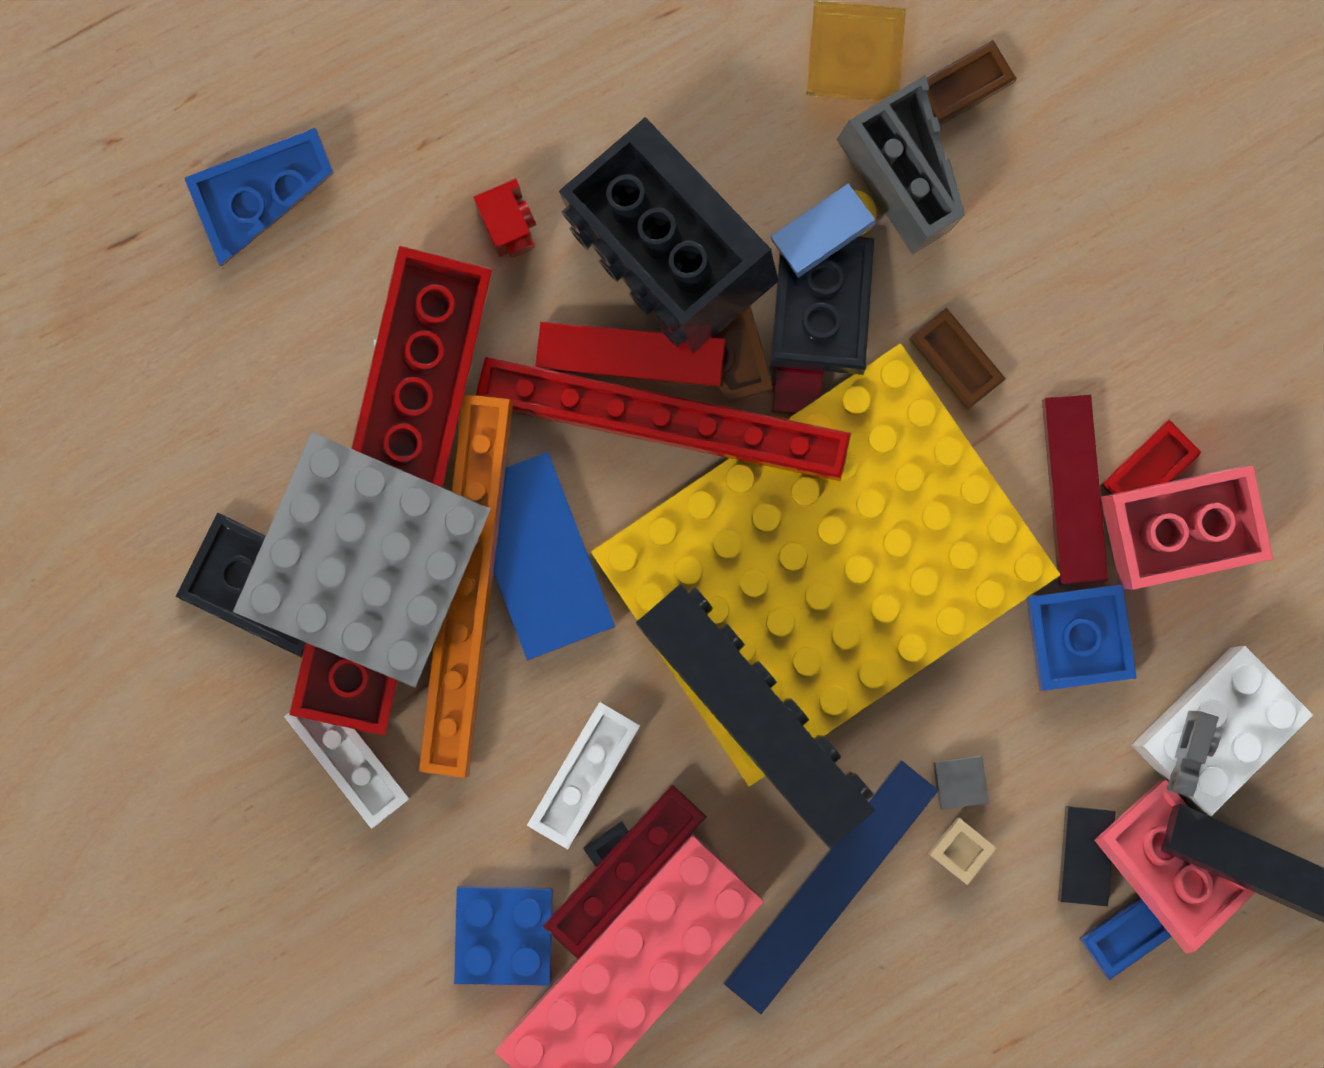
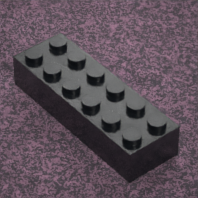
(755, 716)

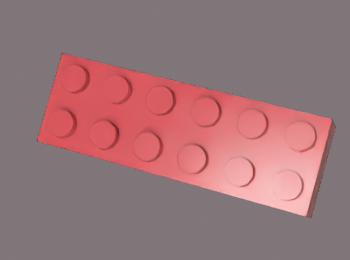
(635, 965)

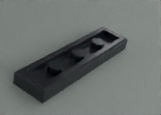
(1245, 860)

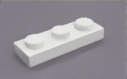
(352, 768)
(583, 775)

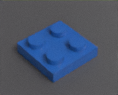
(1081, 637)
(503, 936)

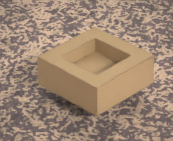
(962, 850)

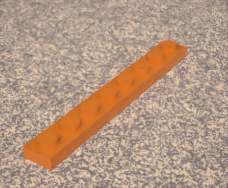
(462, 636)

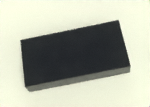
(1084, 866)

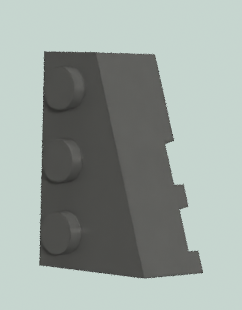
(905, 165)

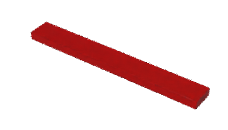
(667, 419)

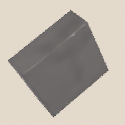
(961, 782)

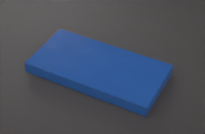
(545, 563)

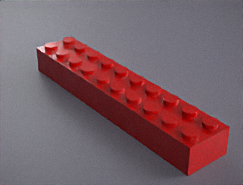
(409, 424)

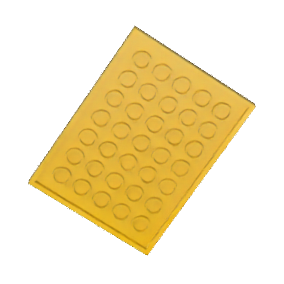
(845, 578)

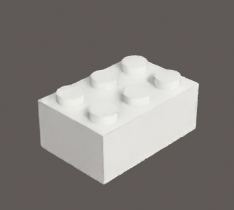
(1254, 723)

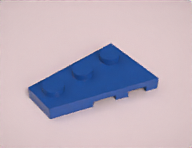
(256, 190)

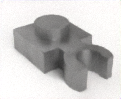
(1197, 741)

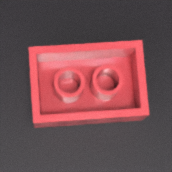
(1187, 528)

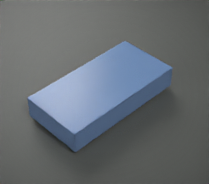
(823, 230)

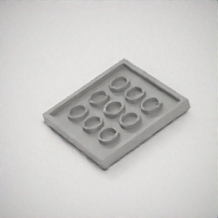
(362, 560)

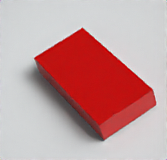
(1154, 462)

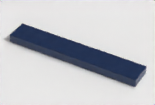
(829, 889)

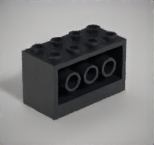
(668, 236)

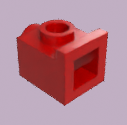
(506, 219)

